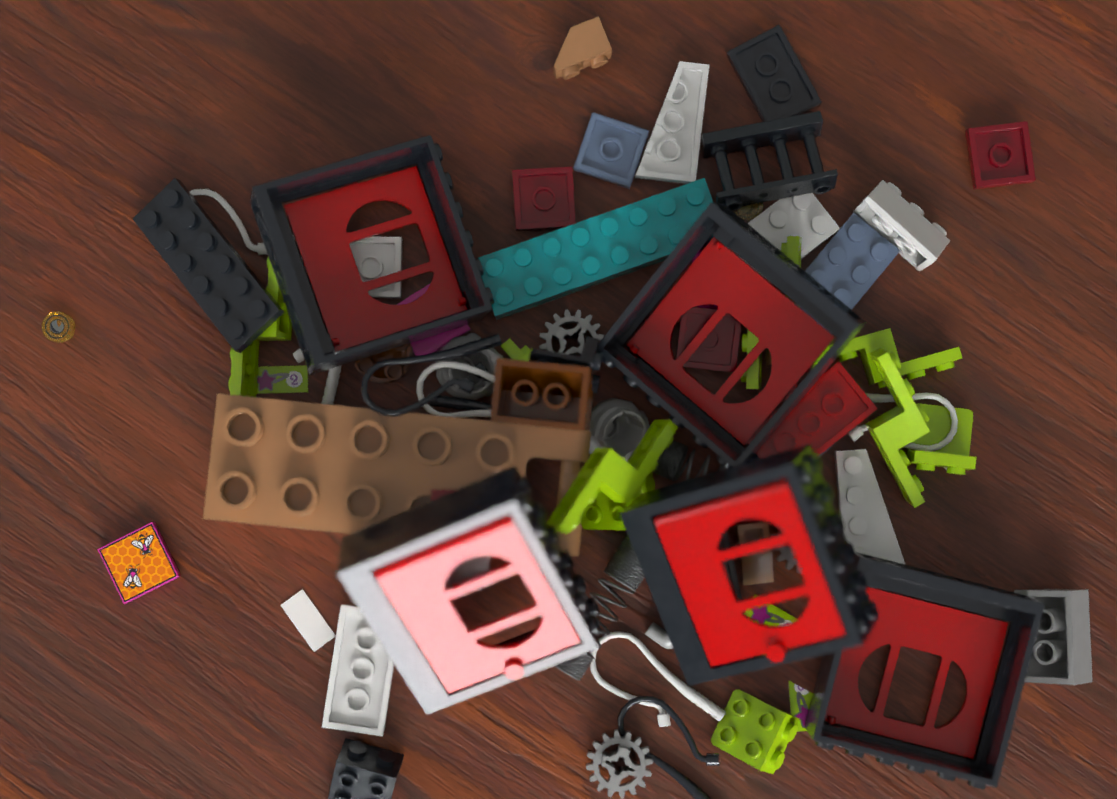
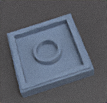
(611, 150)

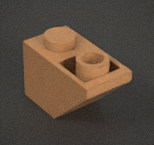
(583, 47)
(756, 566)

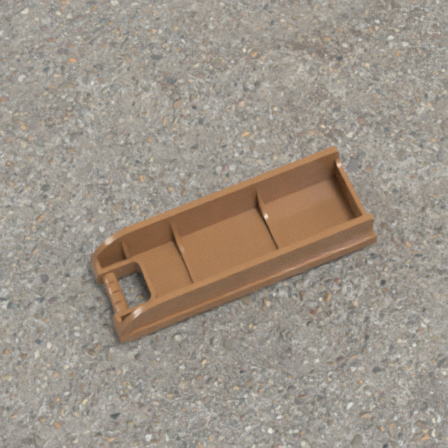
(357, 468)

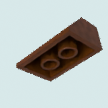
(542, 394)

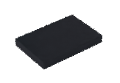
(773, 76)

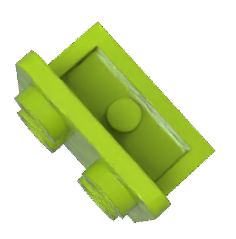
(953, 455)
(604, 512)
(755, 732)

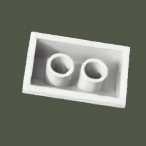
(903, 225)

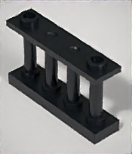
(774, 134)

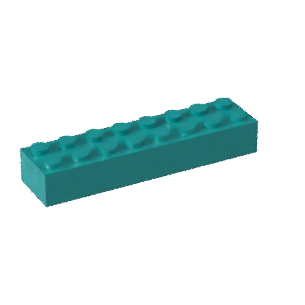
(592, 250)

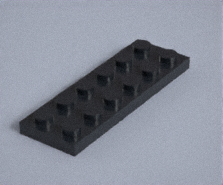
(208, 265)

